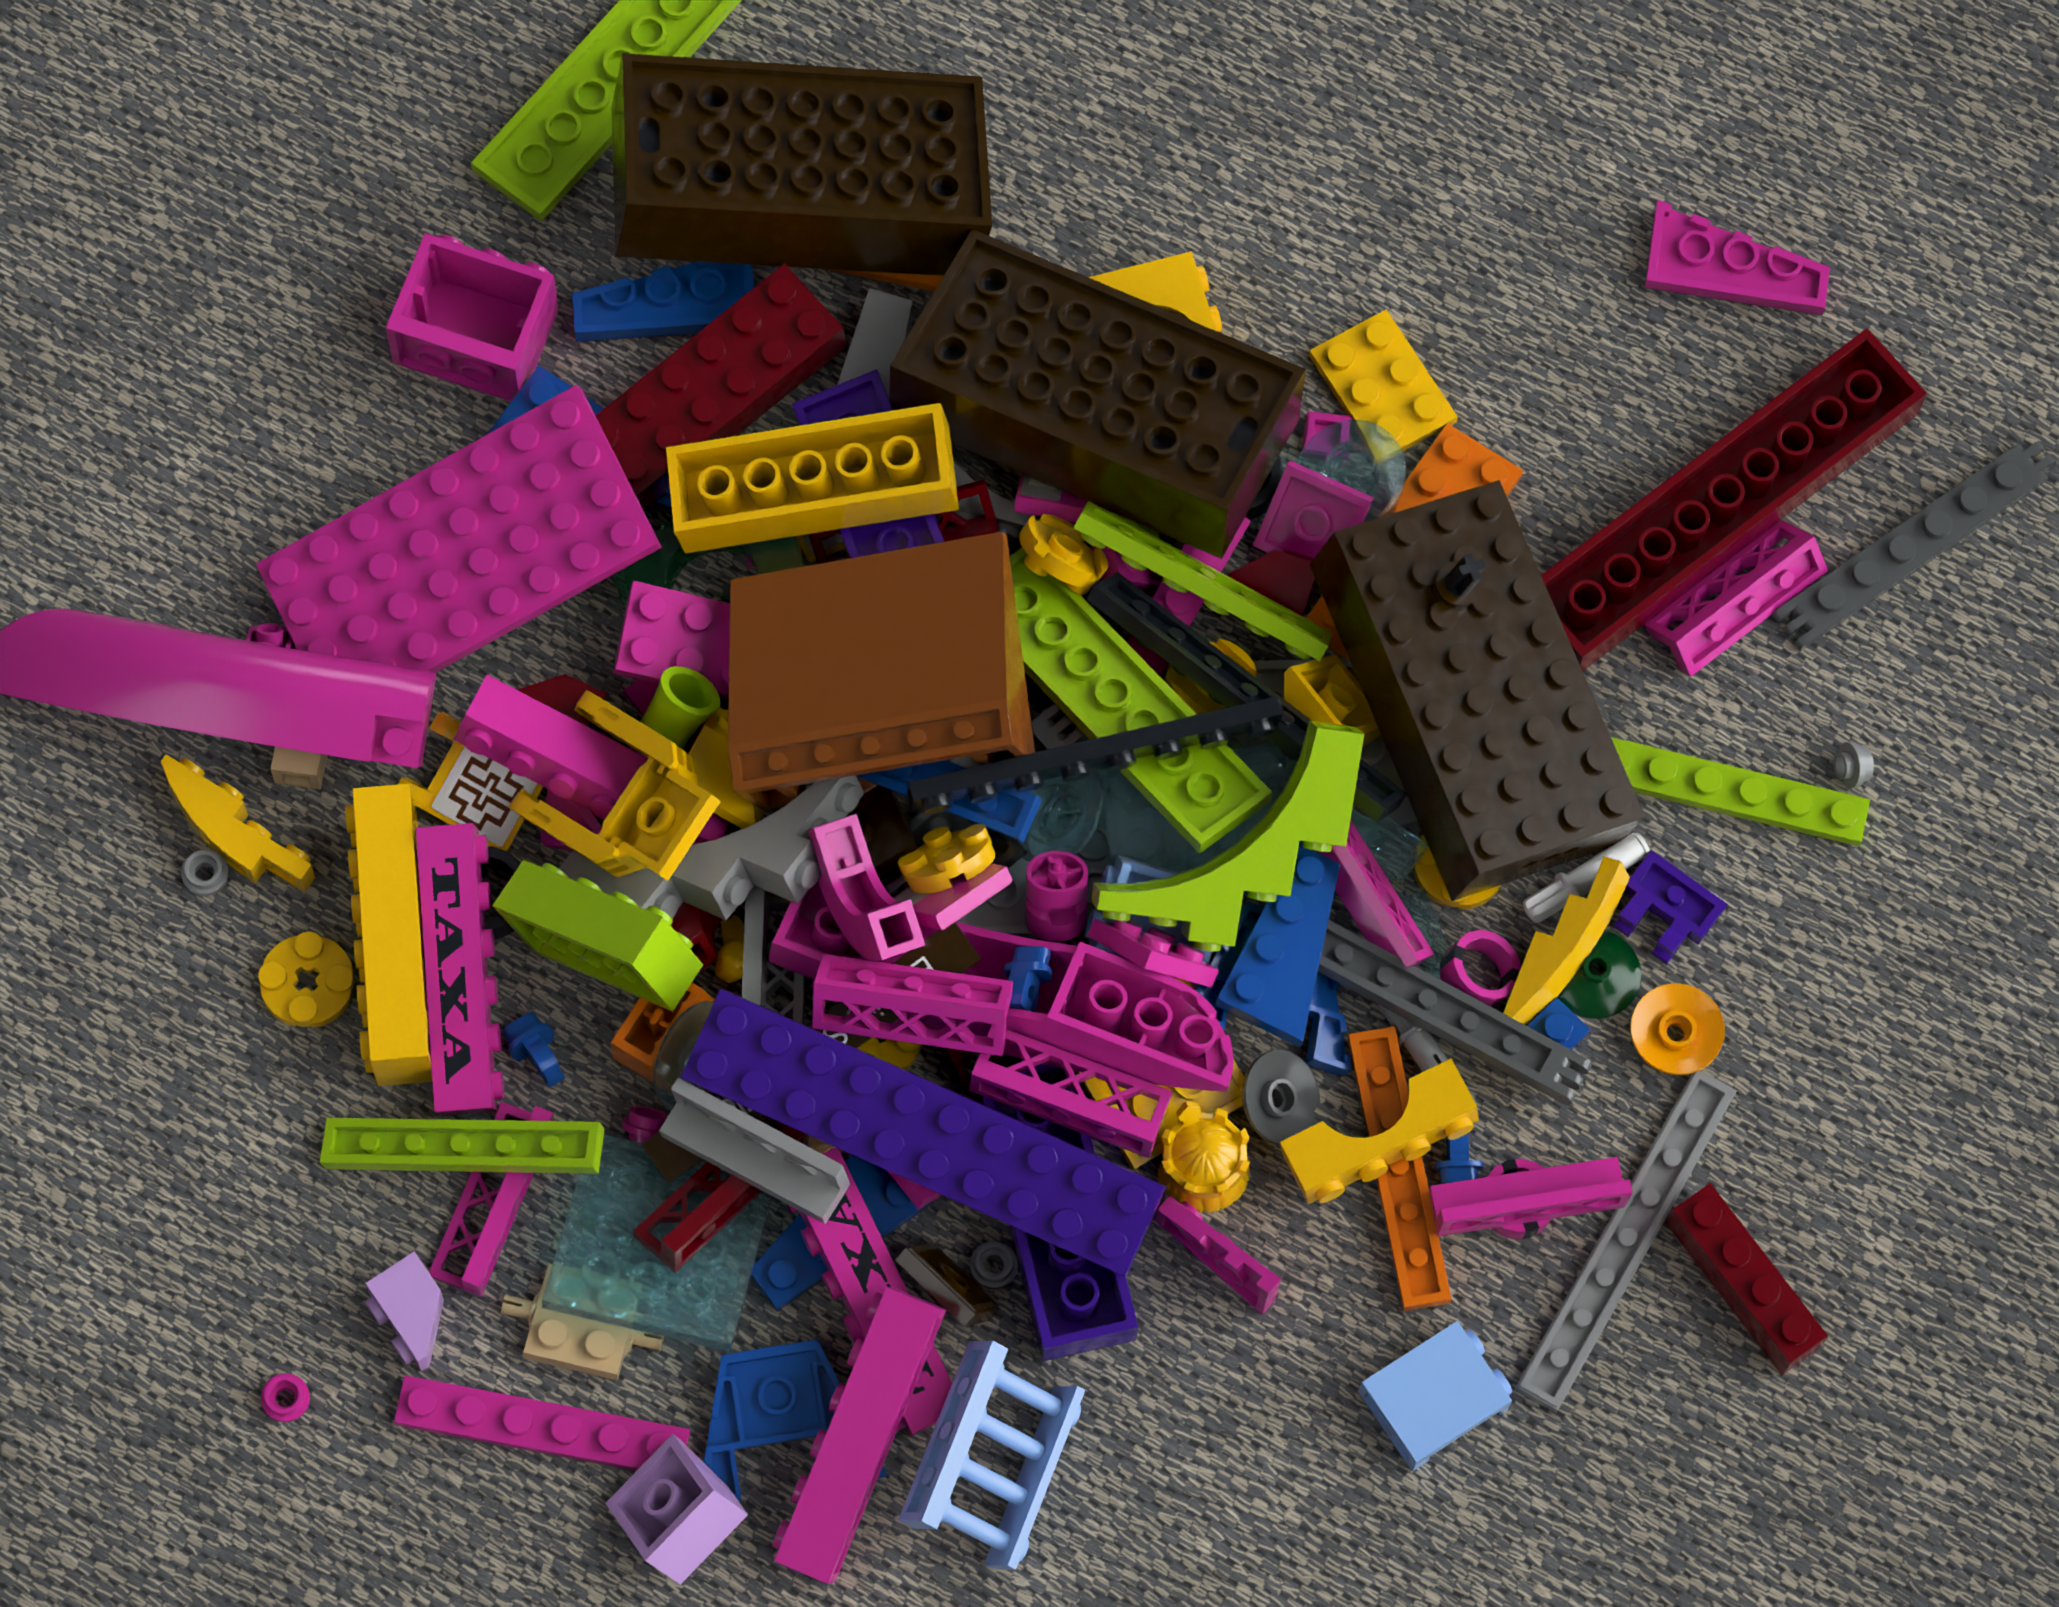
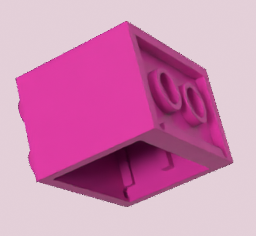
(472, 317)

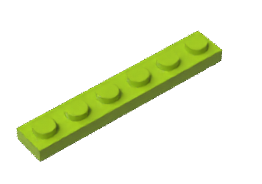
(1218, 590)
(1744, 793)
(462, 1145)

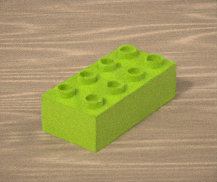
(599, 933)

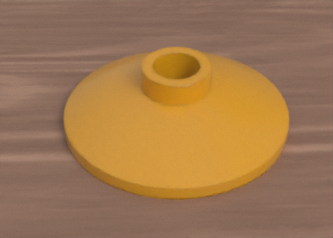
(1679, 1007)

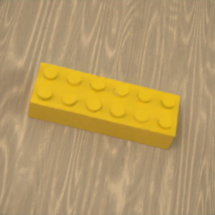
(812, 478)
(390, 924)

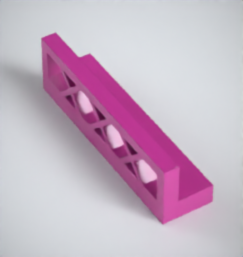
(1743, 599)
(1375, 902)
(911, 995)
(1071, 1108)
(1529, 1196)
(498, 1224)

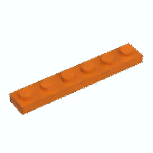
(1404, 1186)

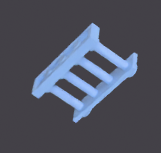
(949, 1458)

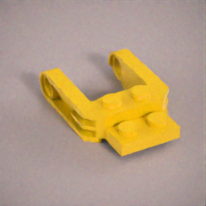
(654, 815)

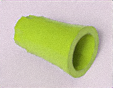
(681, 705)

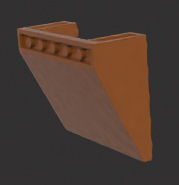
(874, 667)

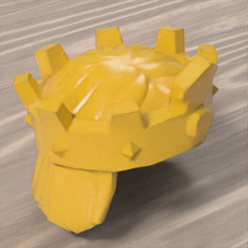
(1204, 1159)

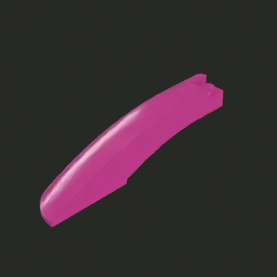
(218, 685)
(1090, 1008)

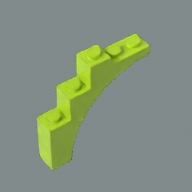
(1263, 862)

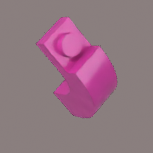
(855, 896)

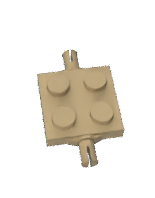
(574, 1340)

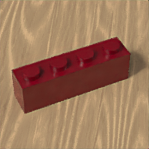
(1746, 1279)

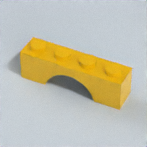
(1329, 1161)

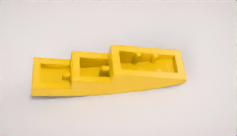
(1557, 958)

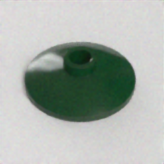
(1608, 993)

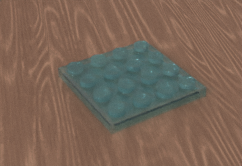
(617, 1281)

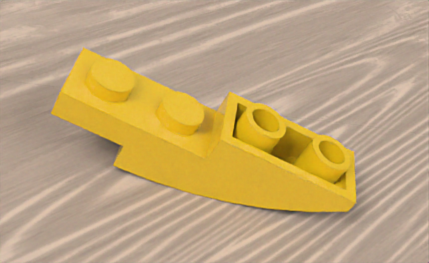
(218, 819)

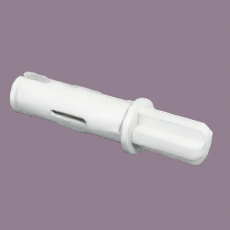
(1580, 880)

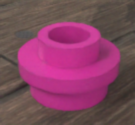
(643, 1123)
(281, 1383)

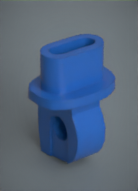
(1027, 972)
(530, 1039)
(1458, 1165)

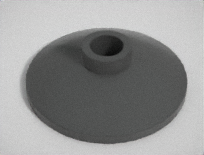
(1294, 1094)

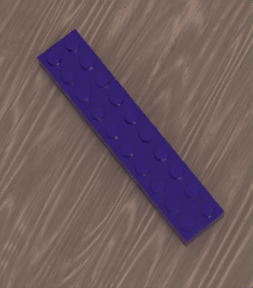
(923, 1132)

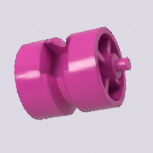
(1056, 896)

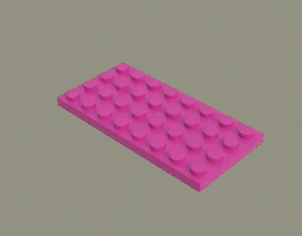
(466, 545)

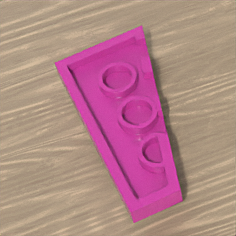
(1714, 263)

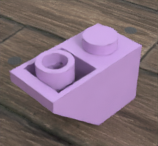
(411, 1305)

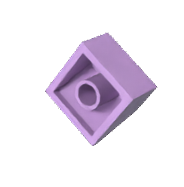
(676, 1510)

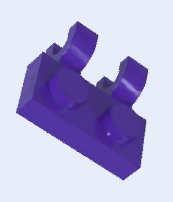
(1673, 898)

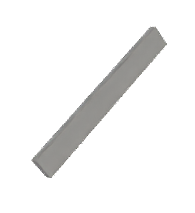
(1625, 1241)

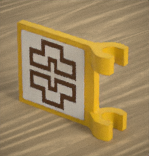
(472, 790)

